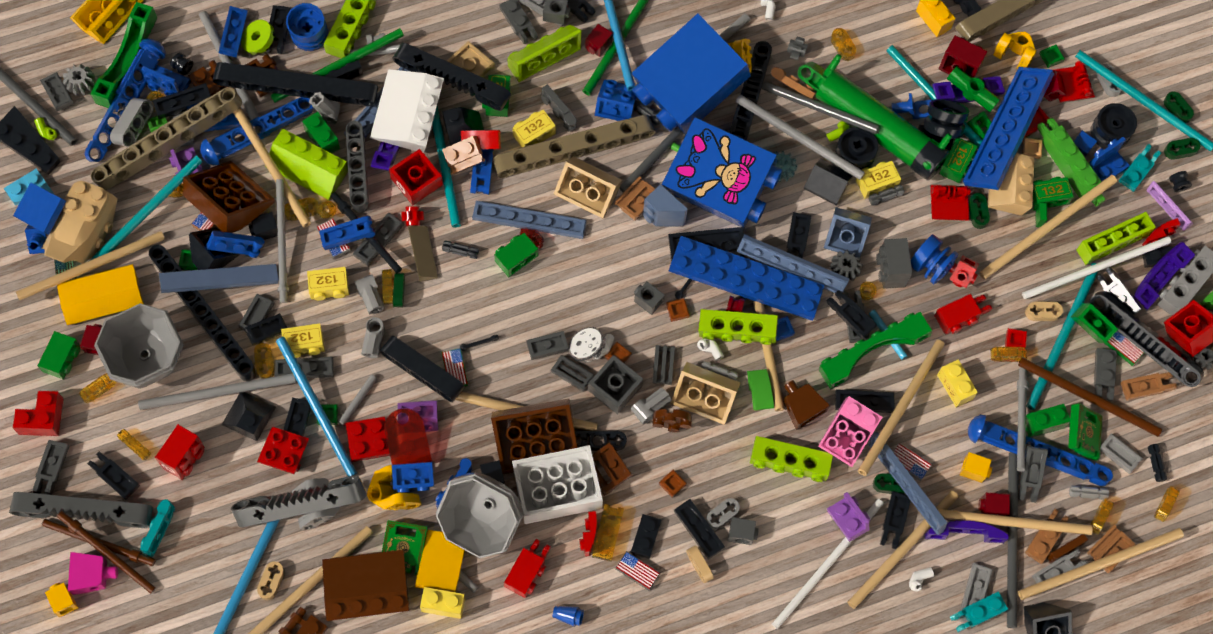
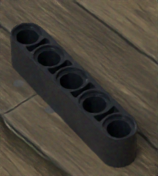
(422, 369)

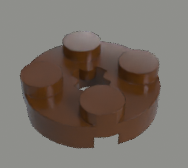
(673, 421)

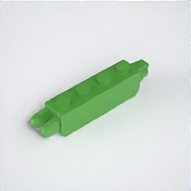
(1069, 159)

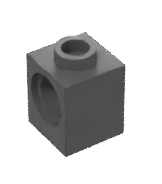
(550, 15)
(652, 304)
(742, 531)

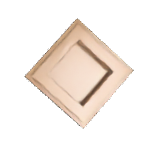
(1032, 147)

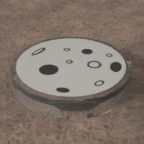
(587, 344)

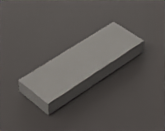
(976, 586)

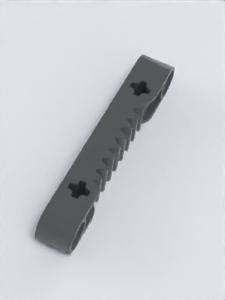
(27, 505)
(267, 509)

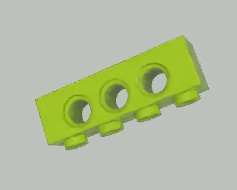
(341, 47)
(1115, 238)
(748, 321)
(782, 450)

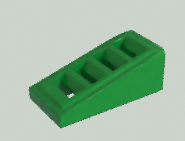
(986, 122)

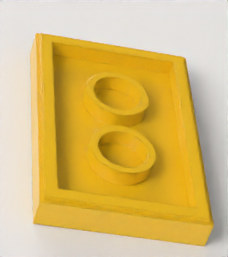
(439, 563)

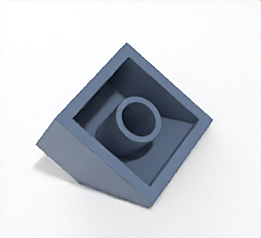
(664, 209)
(847, 232)

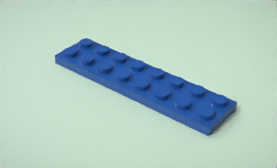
(1008, 128)
(746, 278)

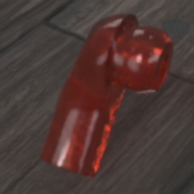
(535, 236)

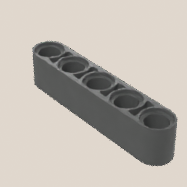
(354, 158)

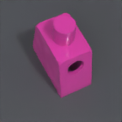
(89, 573)

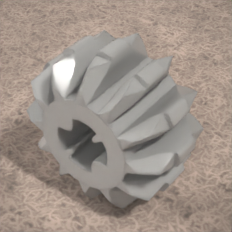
(78, 79)

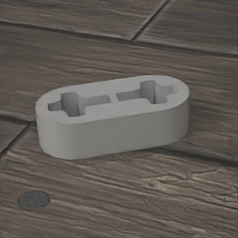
(1107, 84)
(719, 510)

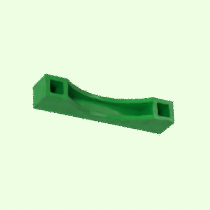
(138, 28)
(909, 331)

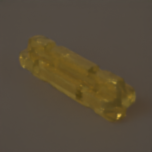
(134, 444)

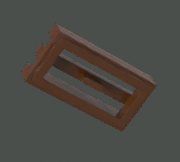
(1067, 548)

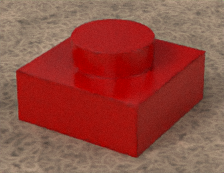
(1015, 338)

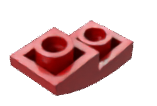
(487, 138)
(1166, 229)
(587, 542)

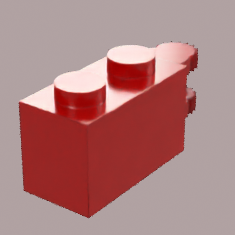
(961, 313)
(526, 570)

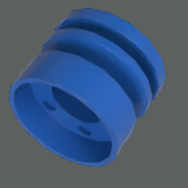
(306, 18)
(933, 259)

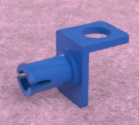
(911, 106)
(35, 240)

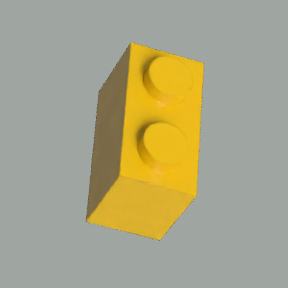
(936, 16)

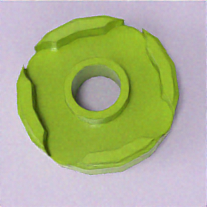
(249, 36)

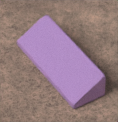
(1169, 205)

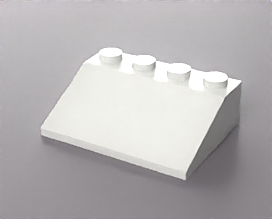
(407, 109)
(557, 484)

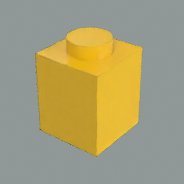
(976, 467)
(61, 599)

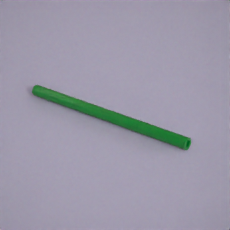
(611, 52)
(354, 56)

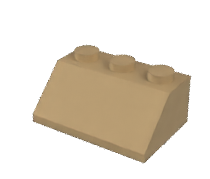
(587, 186)
(1016, 189)
(705, 393)

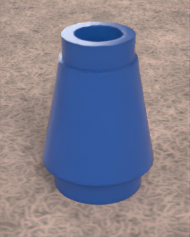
(569, 615)

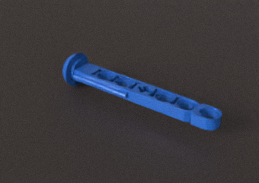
(148, 57)
(221, 146)
(991, 434)

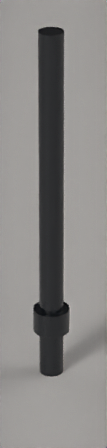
(345, 209)

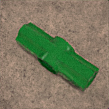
(973, 89)

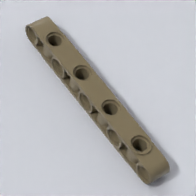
(166, 138)
(575, 145)

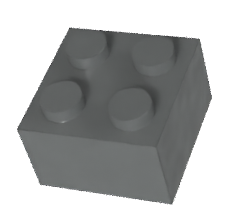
(894, 263)
(615, 384)

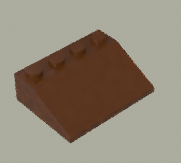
(226, 196)
(533, 431)
(365, 585)

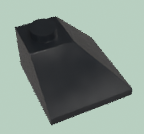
(459, 120)
(205, 258)
(249, 415)
(1047, 619)

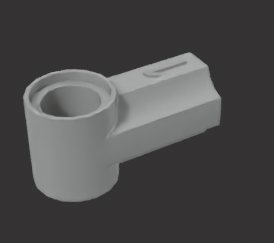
(327, 108)
(368, 291)
(373, 339)
(646, 407)

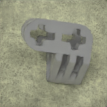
(314, 519)

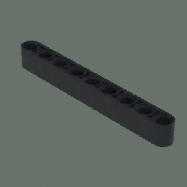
(294, 83)
(207, 319)

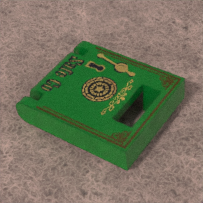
(1085, 433)
(411, 545)

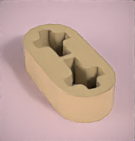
(1045, 313)
(699, 564)
(275, 582)

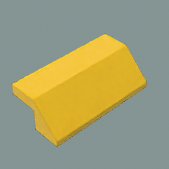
(102, 17)
(99, 294)

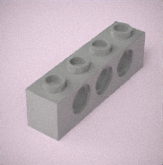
(1170, 300)

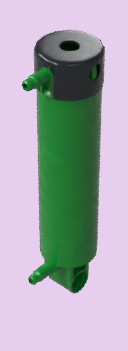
(895, 134)

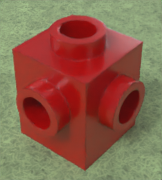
(964, 272)

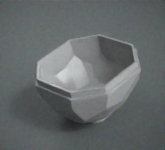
(132, 334)
(472, 522)

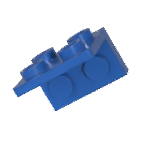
(165, 80)
(614, 101)
(1109, 161)
(412, 476)

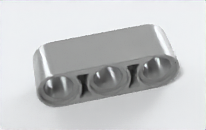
(131, 122)

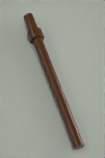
(76, 527)
(133, 555)

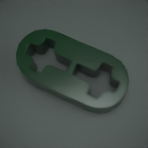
(1178, 107)
(1183, 152)
(982, 210)
(398, 290)
(888, 488)

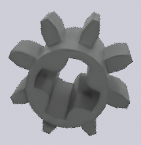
(797, 48)
(1204, 358)

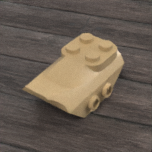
(81, 224)

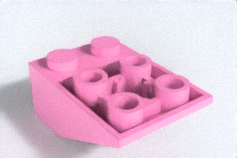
(849, 431)

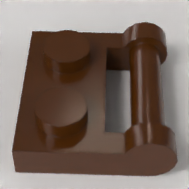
(613, 466)

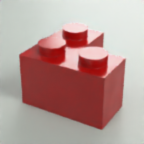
(44, 419)

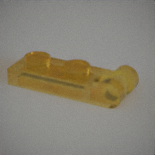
(607, 533)

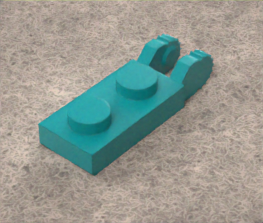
(1138, 169)
(157, 528)
(981, 611)

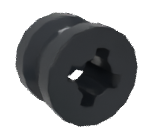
(181, 63)
(1180, 181)

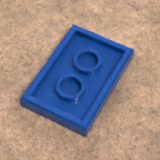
(39, 208)

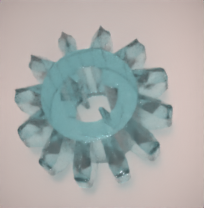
(788, 163)

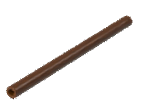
(1090, 397)

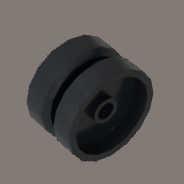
(946, 118)
(1113, 123)
(857, 147)

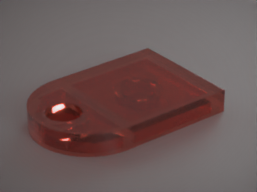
(409, 440)

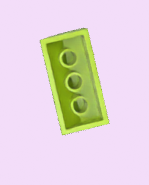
(544, 52)
(308, 164)

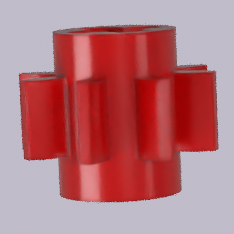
(412, 216)

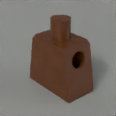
(803, 404)

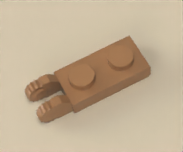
(793, 83)
(1147, 386)
(1044, 540)

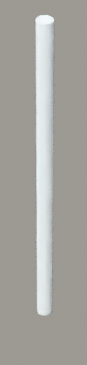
(1097, 267)
(820, 572)

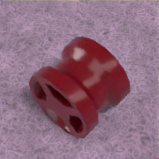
(735, 305)

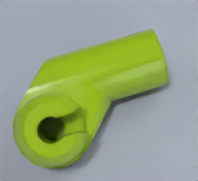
(44, 131)
(835, 134)

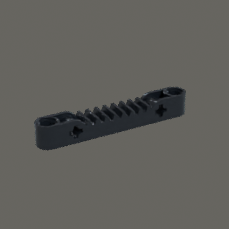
(423, 62)
(751, 89)
(1147, 340)

